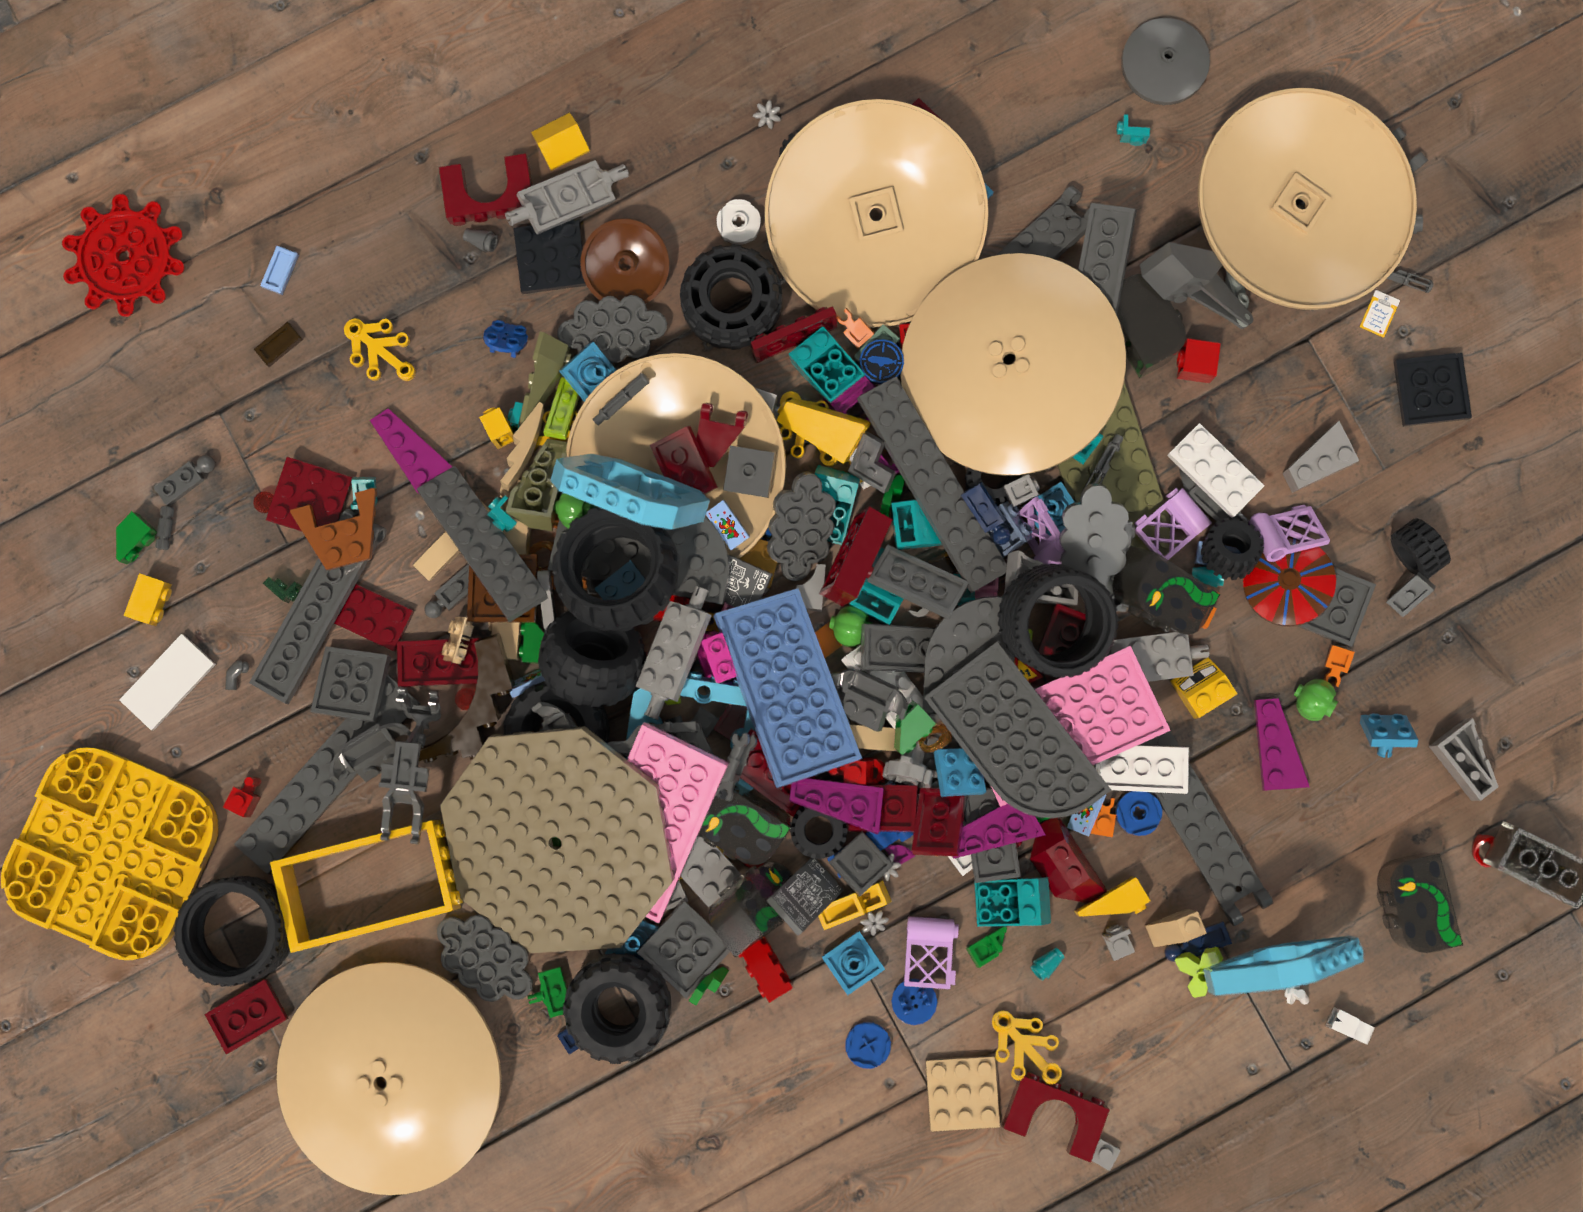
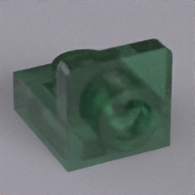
(279, 587)

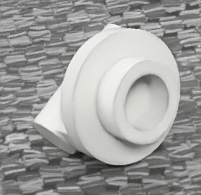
(1295, 993)

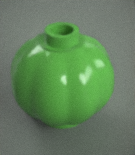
(571, 507)
(848, 626)
(1315, 699)

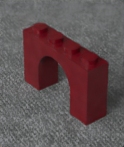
(462, 208)
(1089, 1114)

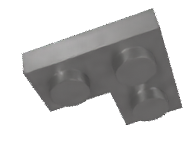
(866, 464)

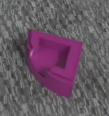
(901, 853)

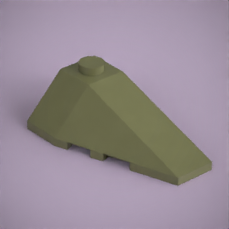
(549, 358)
(535, 495)

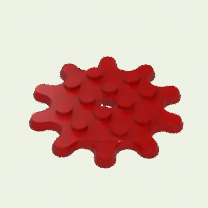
(103, 243)

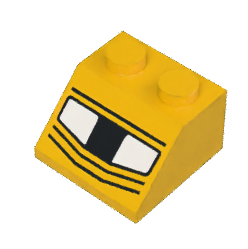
(1205, 689)

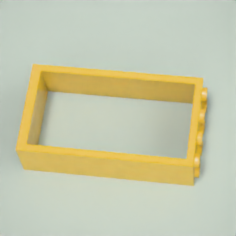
(290, 898)

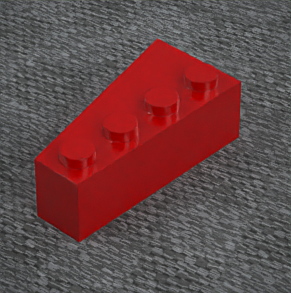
(767, 970)

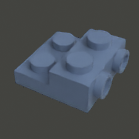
(1019, 531)

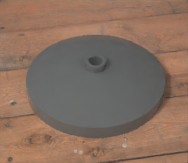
(1164, 79)

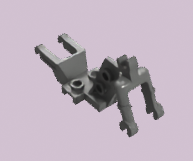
(693, 734)
(404, 775)

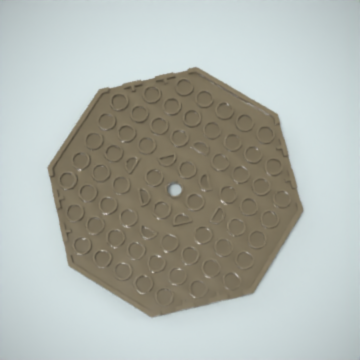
(569, 788)

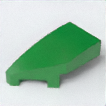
(893, 494)
(987, 947)
(711, 982)

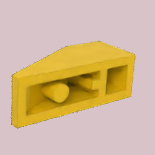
(1123, 898)

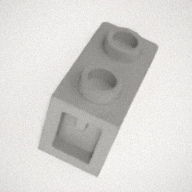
(1022, 490)
(1118, 941)

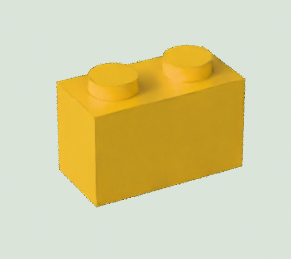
(497, 427)
(148, 600)

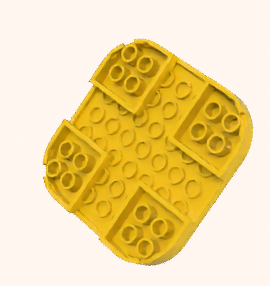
(109, 853)

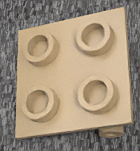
(451, 648)

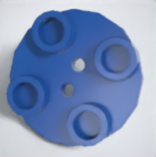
(505, 337)
(904, 1005)

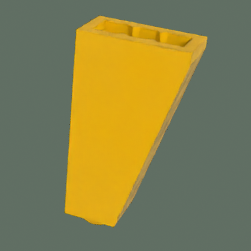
(825, 428)

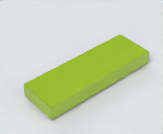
(561, 411)

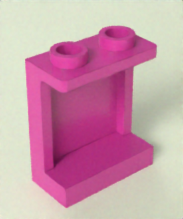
(715, 657)

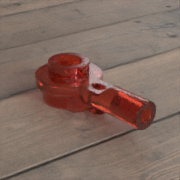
(263, 501)
(464, 698)

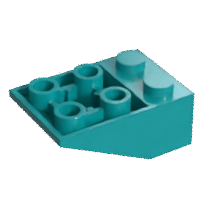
(825, 365)
(843, 489)
(911, 526)
(876, 601)
(1013, 902)

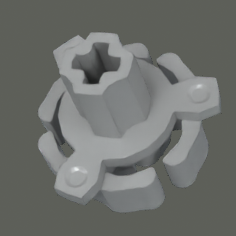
(910, 770)

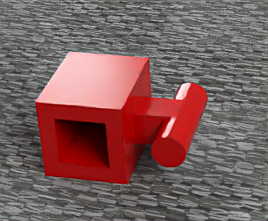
(856, 772)
(243, 800)

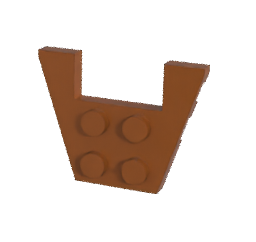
(341, 541)

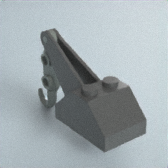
(1191, 272)

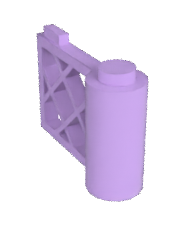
(1183, 512)
(1276, 536)
(1049, 546)
(930, 933)

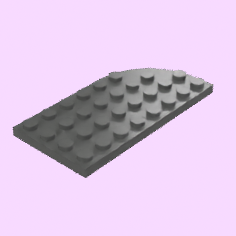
(700, 554)
(954, 645)
(1016, 738)

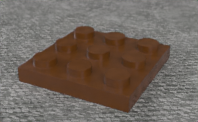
(484, 609)

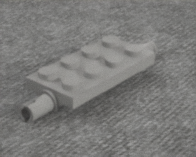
(566, 196)
(673, 651)
(1163, 654)
(708, 871)

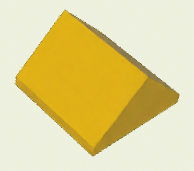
(560, 141)

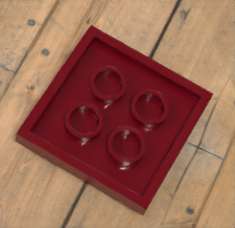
(308, 485)

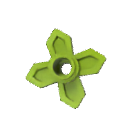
(1194, 966)

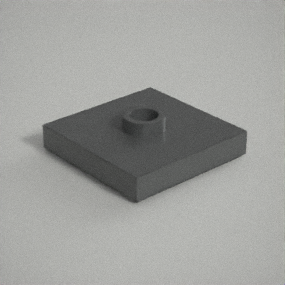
(749, 471)
(861, 864)

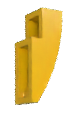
(854, 906)

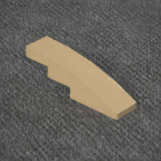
(526, 440)
(437, 556)

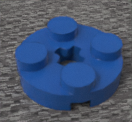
(1131, 823)

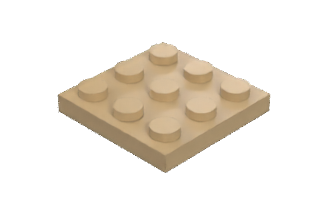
(962, 1093)

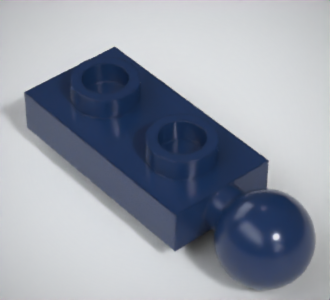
(986, 512)
(1216, 937)

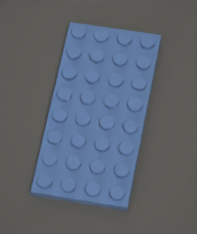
(787, 687)

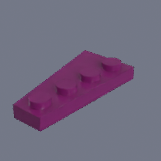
(410, 451)
(1277, 752)
(843, 801)
(998, 828)

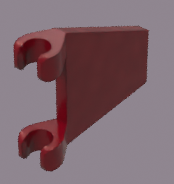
(715, 436)

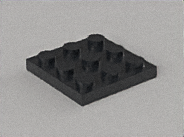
(549, 258)
(1432, 389)

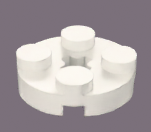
(730, 231)

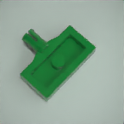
(552, 991)

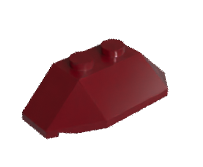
(1064, 864)

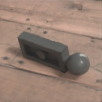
(184, 479)
(449, 594)

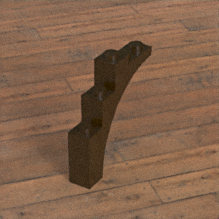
(493, 678)

